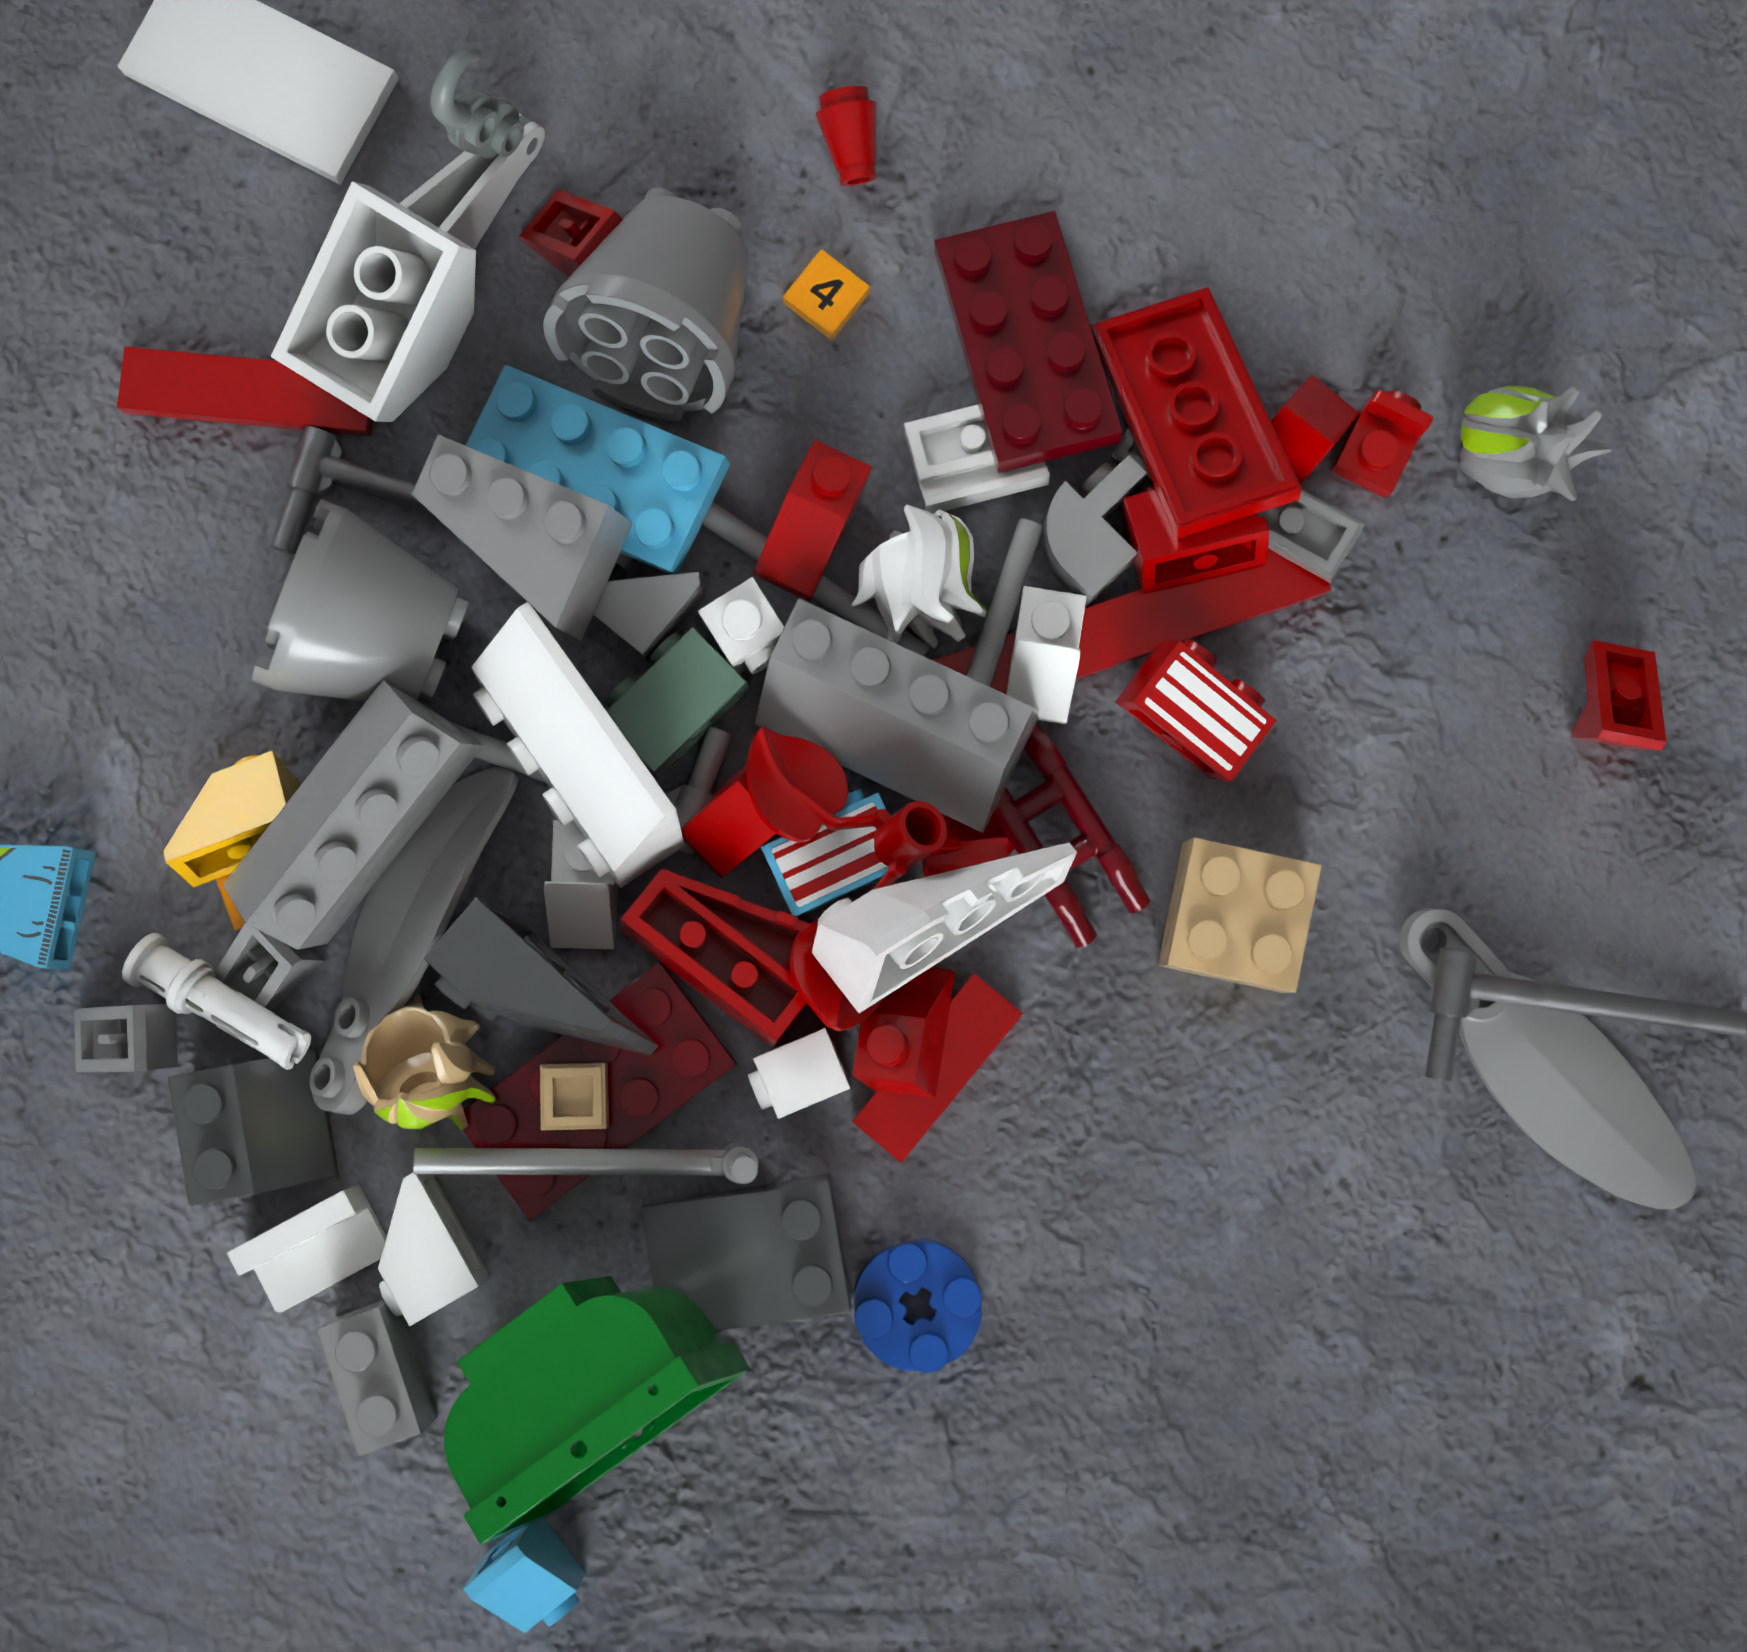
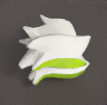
(922, 577)

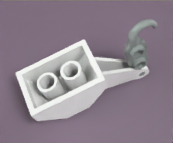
(401, 276)

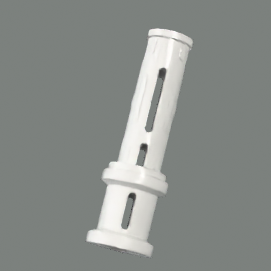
(193, 988)

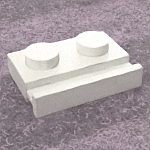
(957, 463)

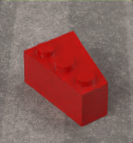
(722, 949)

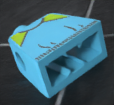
(43, 902)

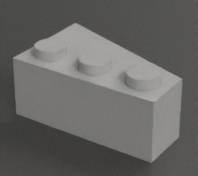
(528, 529)

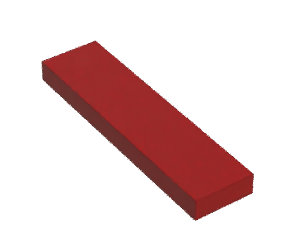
(230, 392)

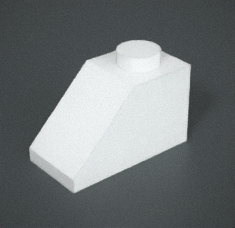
(426, 1253)

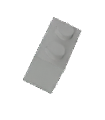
(376, 1376)

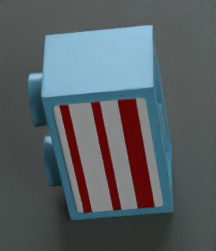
(829, 863)

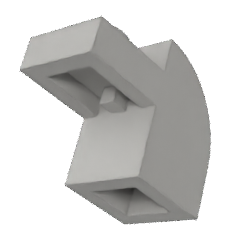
(1078, 541)

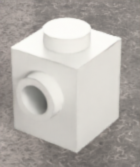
(743, 627)

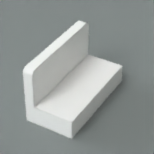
(313, 1248)

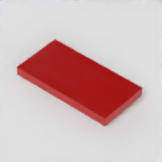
(1194, 413)

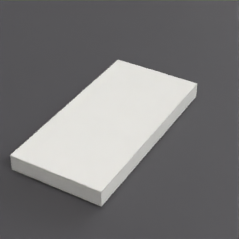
(262, 78)

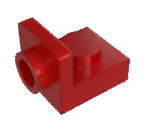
(1382, 441)

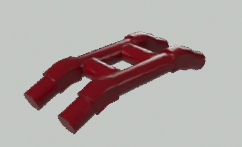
(1093, 841)

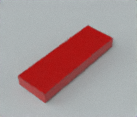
(974, 1029)

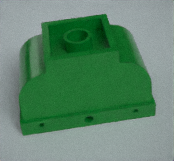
(569, 1389)

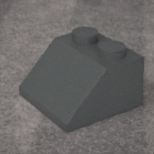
(250, 1129)

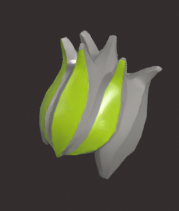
(1526, 441)

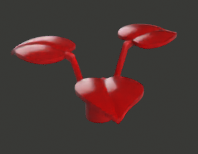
(804, 786)

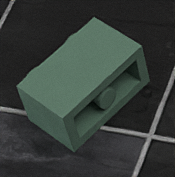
(675, 699)

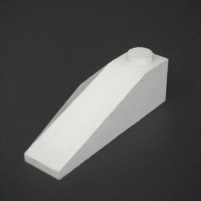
(914, 924)

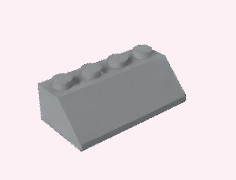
(894, 714)
(349, 819)

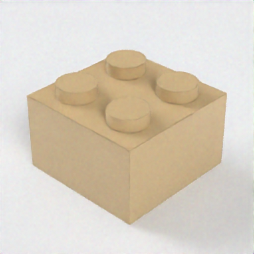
(1239, 915)

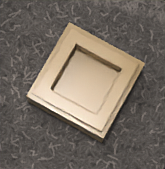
(574, 1096)

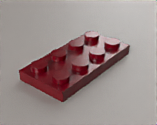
(1027, 342)
(640, 1086)

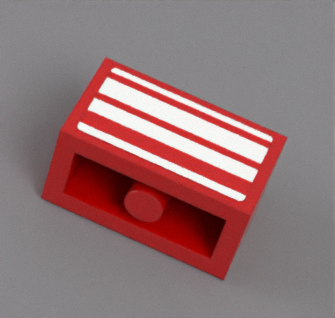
(1197, 709)

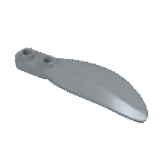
(403, 922)
(1562, 1081)

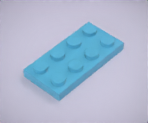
(608, 456)

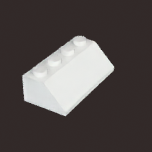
(575, 749)

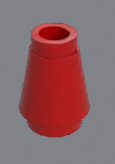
(850, 133)

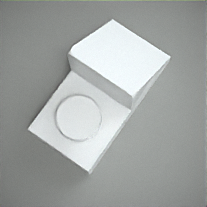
(1046, 651)
(577, 901)

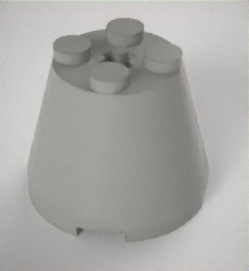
(657, 308)
(358, 615)

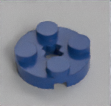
(927, 1341)

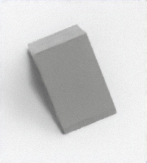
(648, 608)
(265, 967)
(125, 1038)

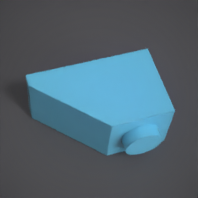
(527, 1578)

